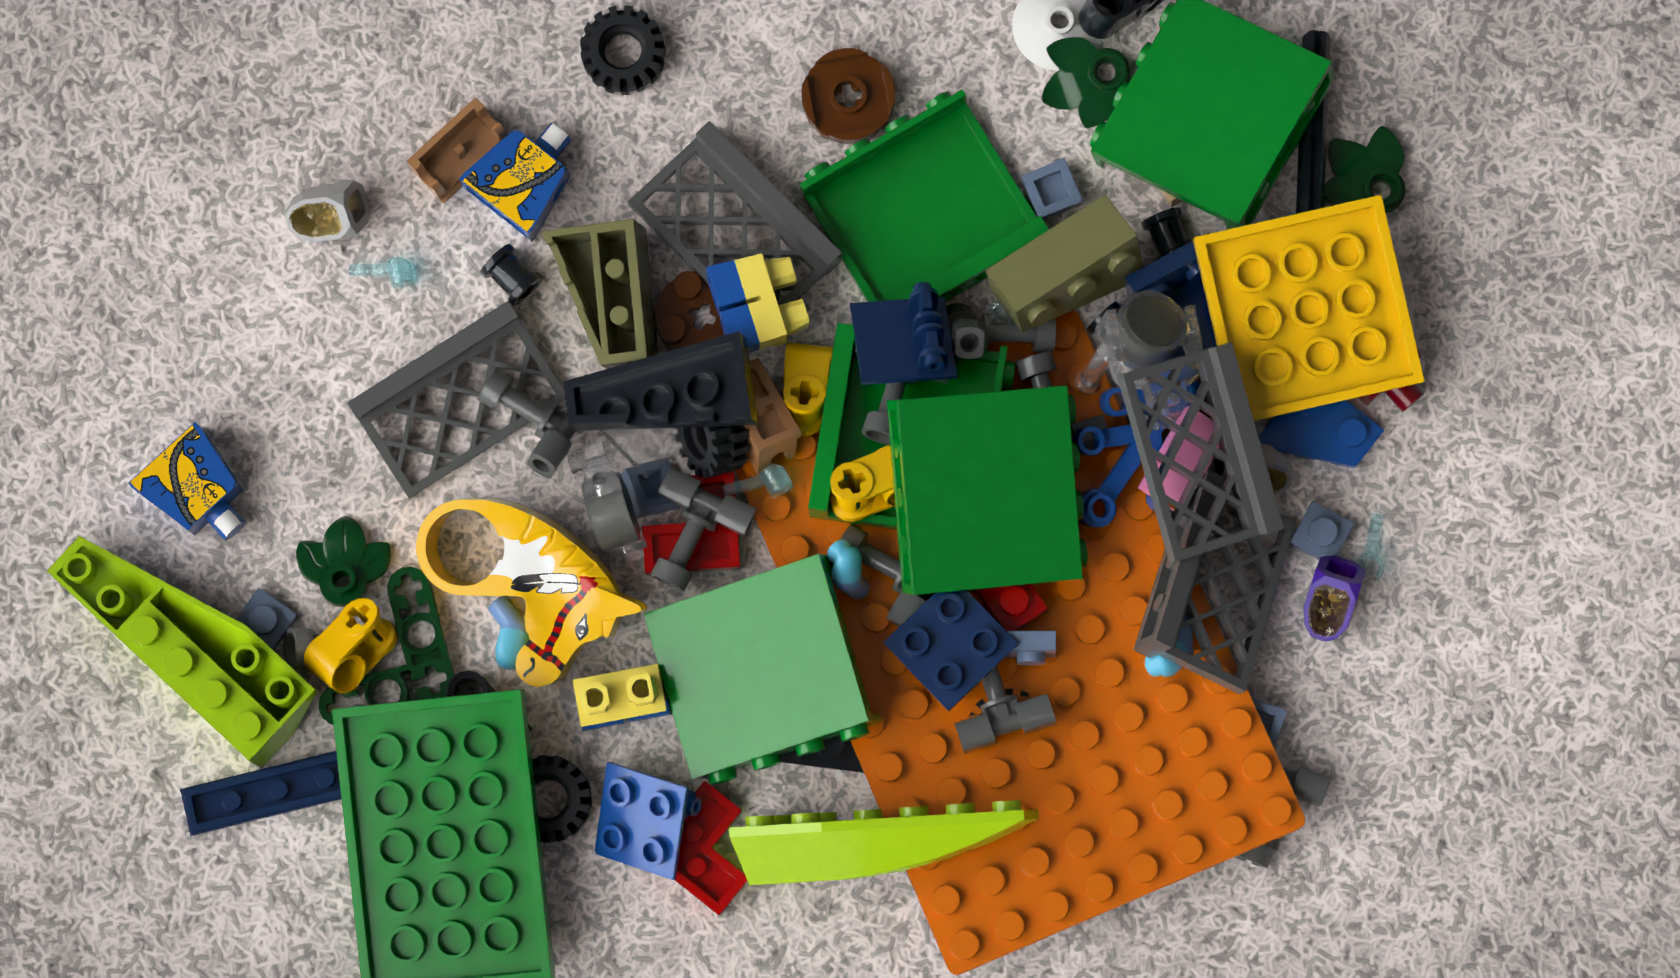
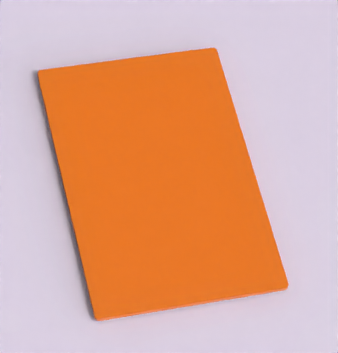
(1131, 780)

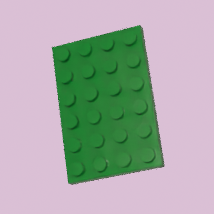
(444, 838)

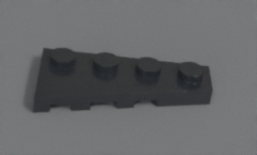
(674, 389)

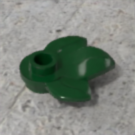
(1078, 80)
(1362, 167)
(340, 555)

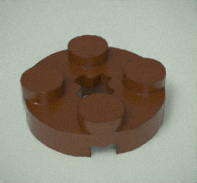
(825, 82)
(673, 307)

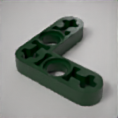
(416, 659)

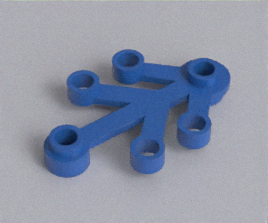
(1126, 463)

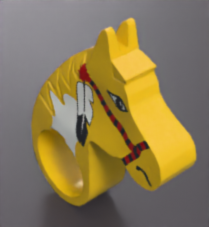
(561, 580)

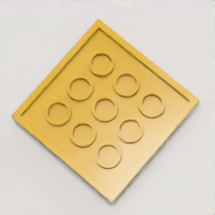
(1311, 307)

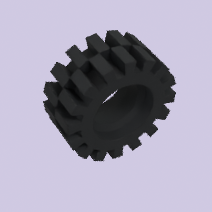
(618, 23)
(714, 449)
(578, 797)

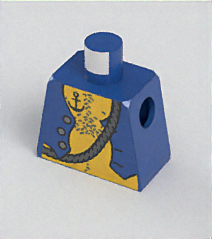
(521, 178)
(192, 484)

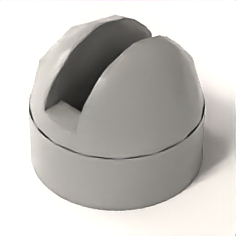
(295, 645)

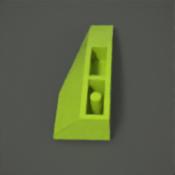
(193, 648)
(824, 849)

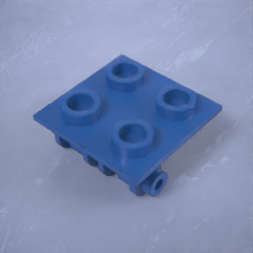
(643, 819)

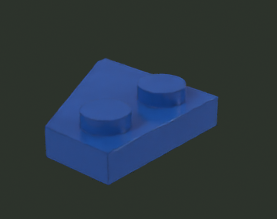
(1323, 433)

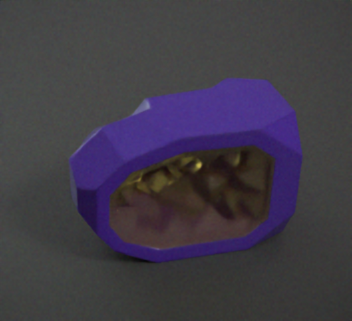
(1332, 597)

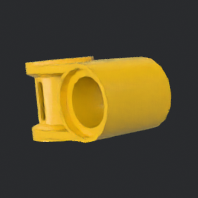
(806, 383)
(868, 483)
(349, 650)

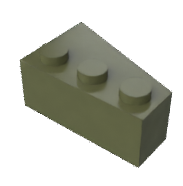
(1067, 266)
(610, 286)

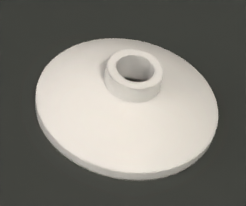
(1035, 31)

